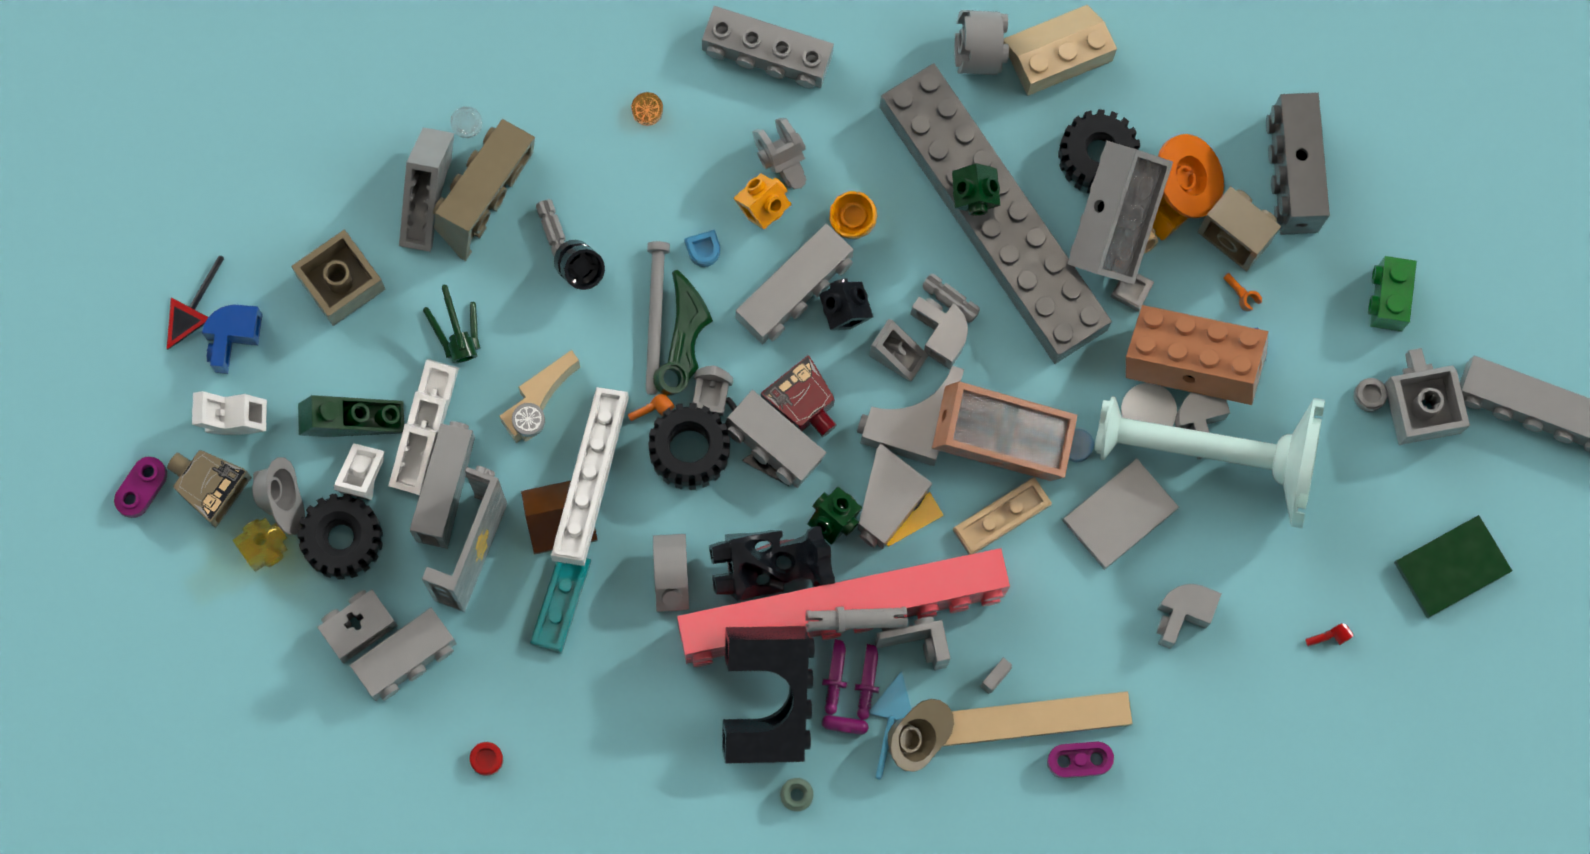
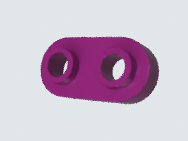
(142, 487)
(1079, 759)

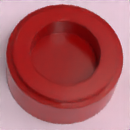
(486, 758)

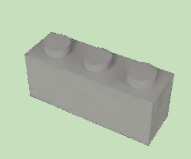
(774, 439)
(404, 655)

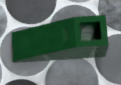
(349, 416)

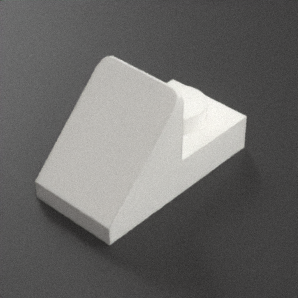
(359, 471)

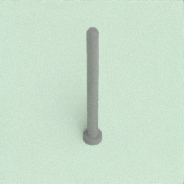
(658, 252)

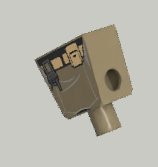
(208, 483)

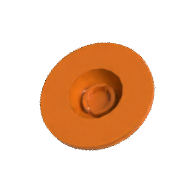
(1194, 178)

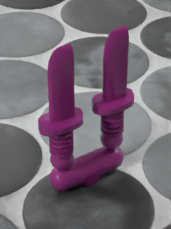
(867, 687)

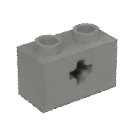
(349, 641)

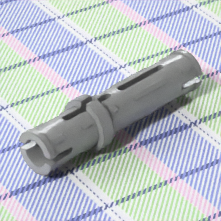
(855, 619)

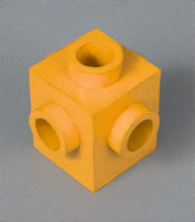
(763, 200)

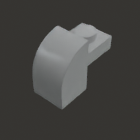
(949, 327)
(1201, 410)
(670, 572)
(1187, 603)

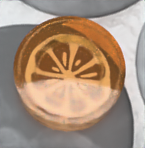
(647, 108)

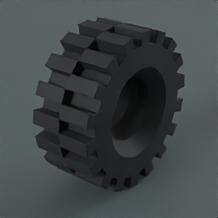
(1083, 132)
(335, 512)

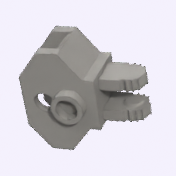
(783, 154)

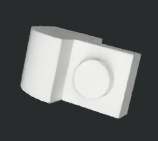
(230, 414)

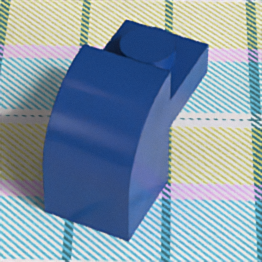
(228, 326)

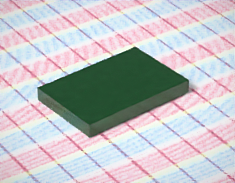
(1453, 566)

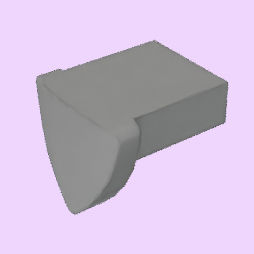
(712, 388)

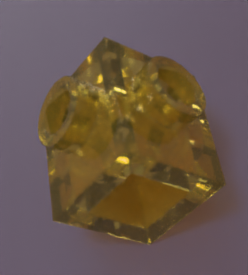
(260, 555)

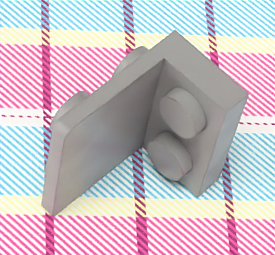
(926, 628)

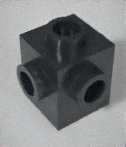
(845, 304)

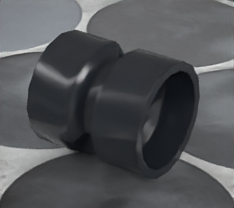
(579, 264)

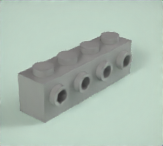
(767, 47)

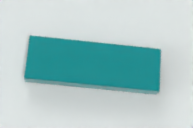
(559, 606)

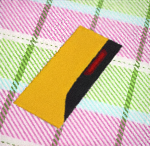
(923, 514)

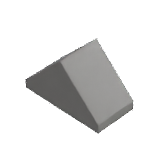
(898, 351)

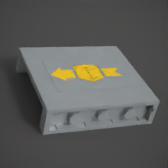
(458, 588)

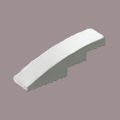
(423, 424)

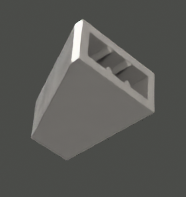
(890, 497)

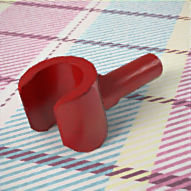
(1340, 632)

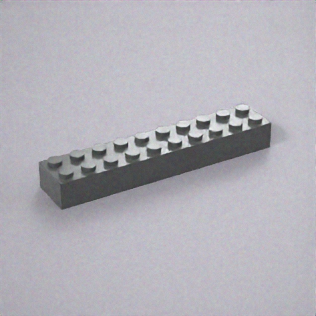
(1009, 236)

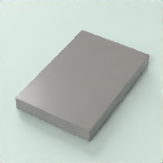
(1120, 513)

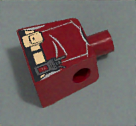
(803, 397)

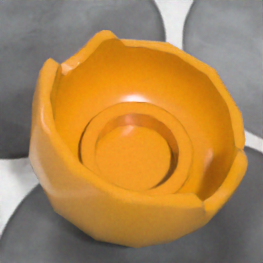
(853, 215)

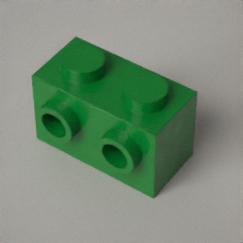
(1392, 293)

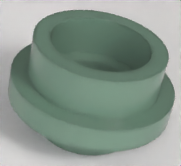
(801, 784)

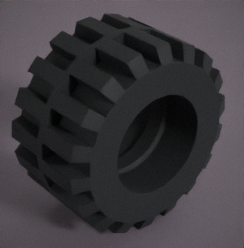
(682, 420)

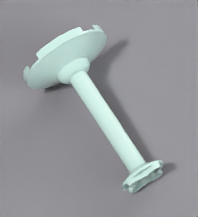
(1289, 459)

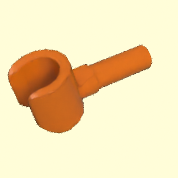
(1242, 293)
(659, 402)

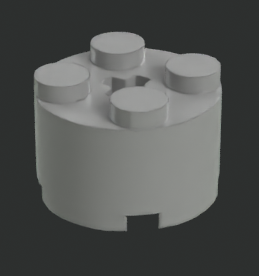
(980, 42)

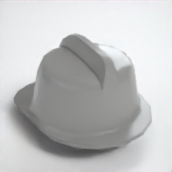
(278, 494)

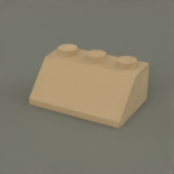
(1060, 49)

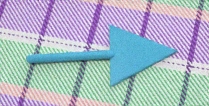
(892, 705)

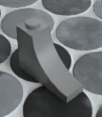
(423, 187)
(909, 429)

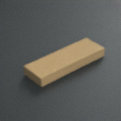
(1002, 516)

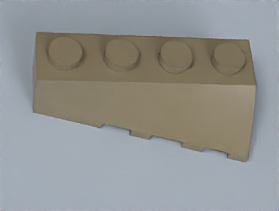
(482, 186)

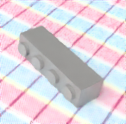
(794, 284)

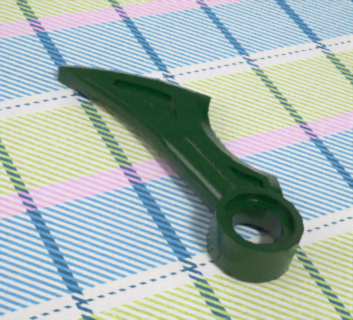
(690, 319)

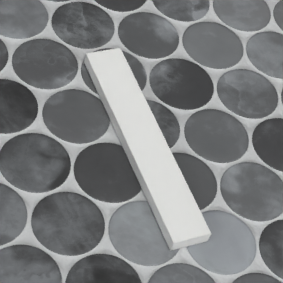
(590, 476)

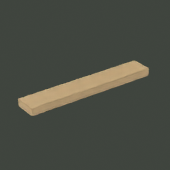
(1040, 718)

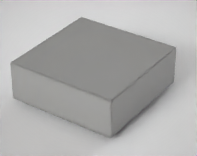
(1133, 294)
(996, 676)

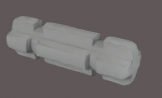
(550, 224)
(948, 296)

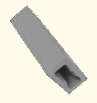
(443, 485)

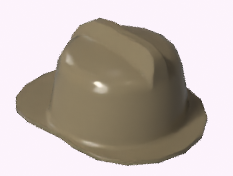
(920, 734)

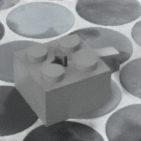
(1436, 386)

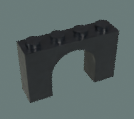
(784, 733)

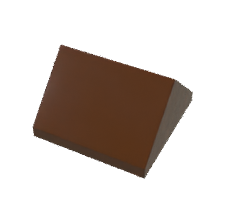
(543, 514)

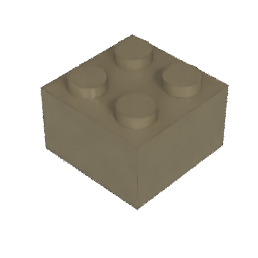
(1239, 228)
(338, 277)

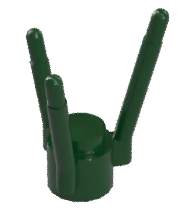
(461, 346)

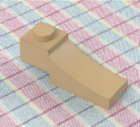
(541, 388)

